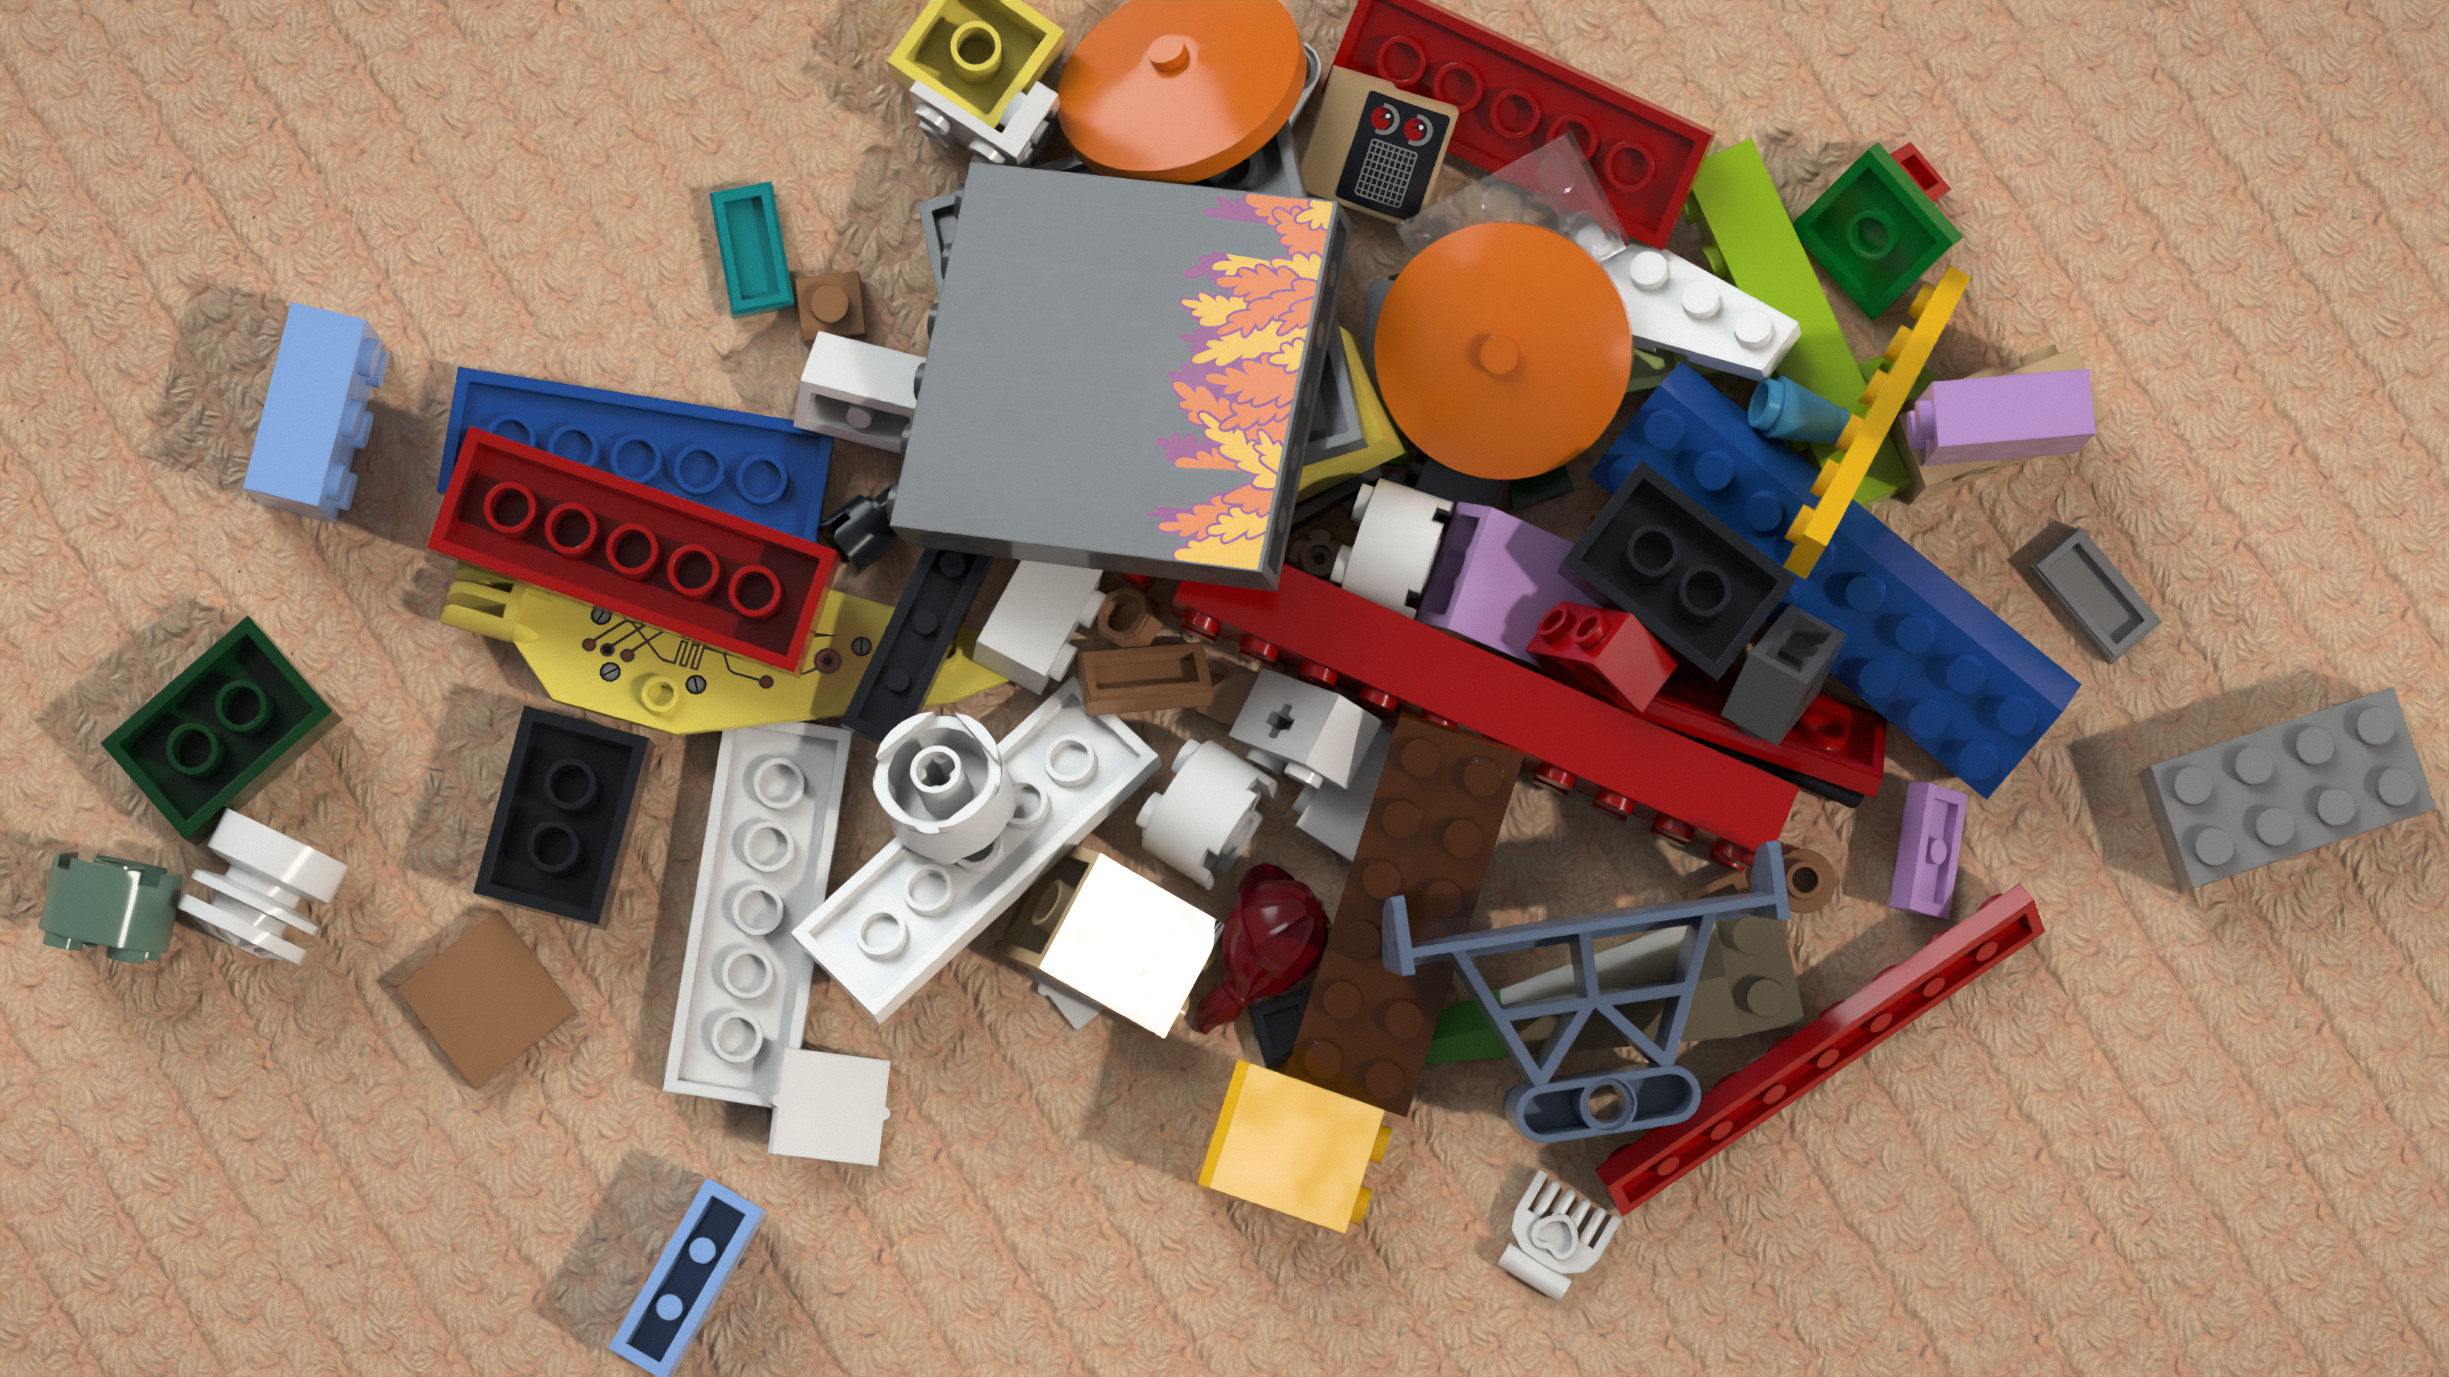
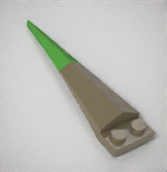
(1740, 991)

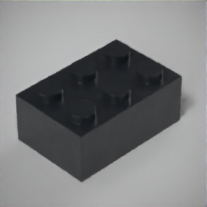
(1677, 573)
(564, 818)

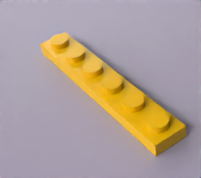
(1864, 436)

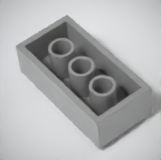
(2286, 790)

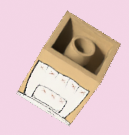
(1113, 939)

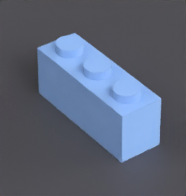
(688, 1279)

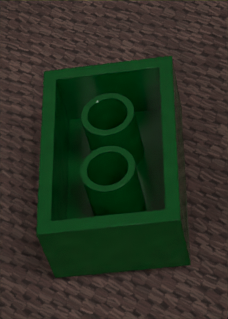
(221, 730)

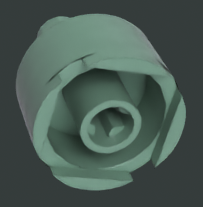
(110, 905)

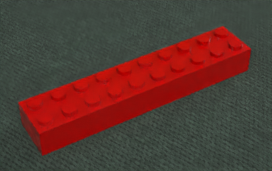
(1564, 733)

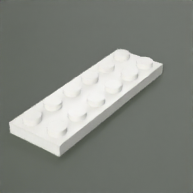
(757, 881)
(912, 916)

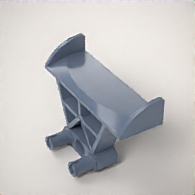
(1647, 1093)

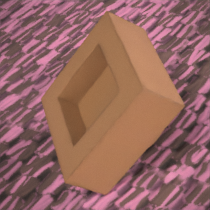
(831, 306)

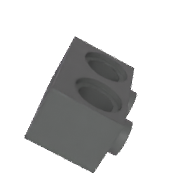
(1783, 675)

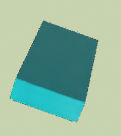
(752, 250)

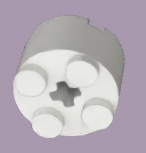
(1393, 546)
(943, 786)
(1205, 812)

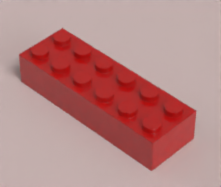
(634, 551)

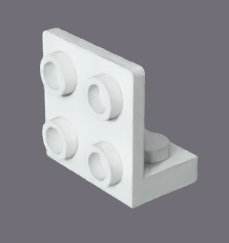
(1027, 121)

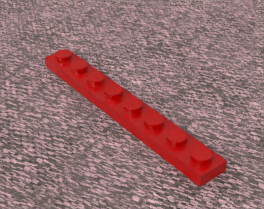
(1822, 1048)

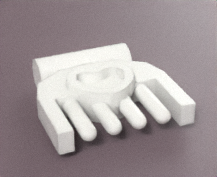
(1551, 1243)

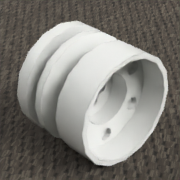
(262, 887)

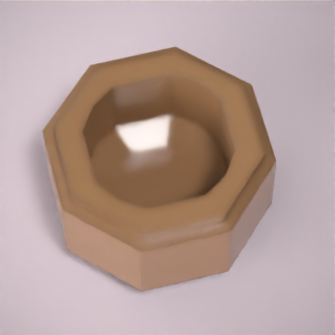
(1129, 618)

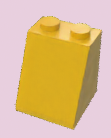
(1294, 1148)

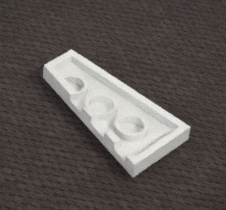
(1698, 314)

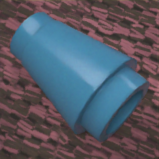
(1795, 413)

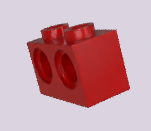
(1602, 654)

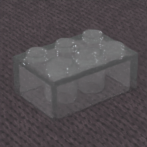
(1542, 188)

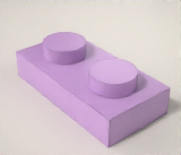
(1928, 850)

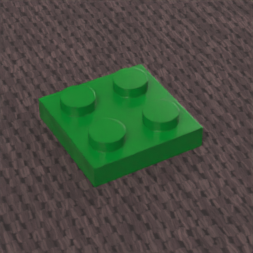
(1875, 232)

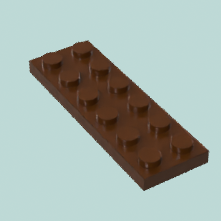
(1433, 844)

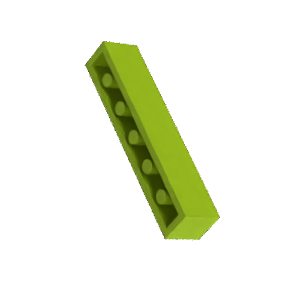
(1760, 254)

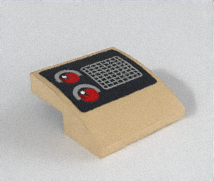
(1376, 146)

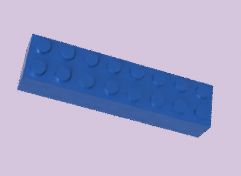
(1913, 636)

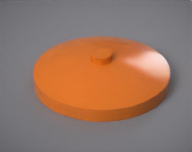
(1181, 87)
(1503, 350)

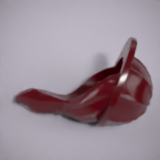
(1267, 943)

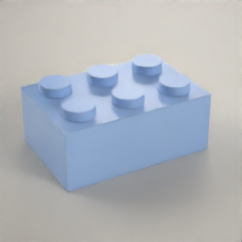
(316, 414)

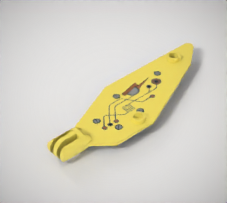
(679, 685)

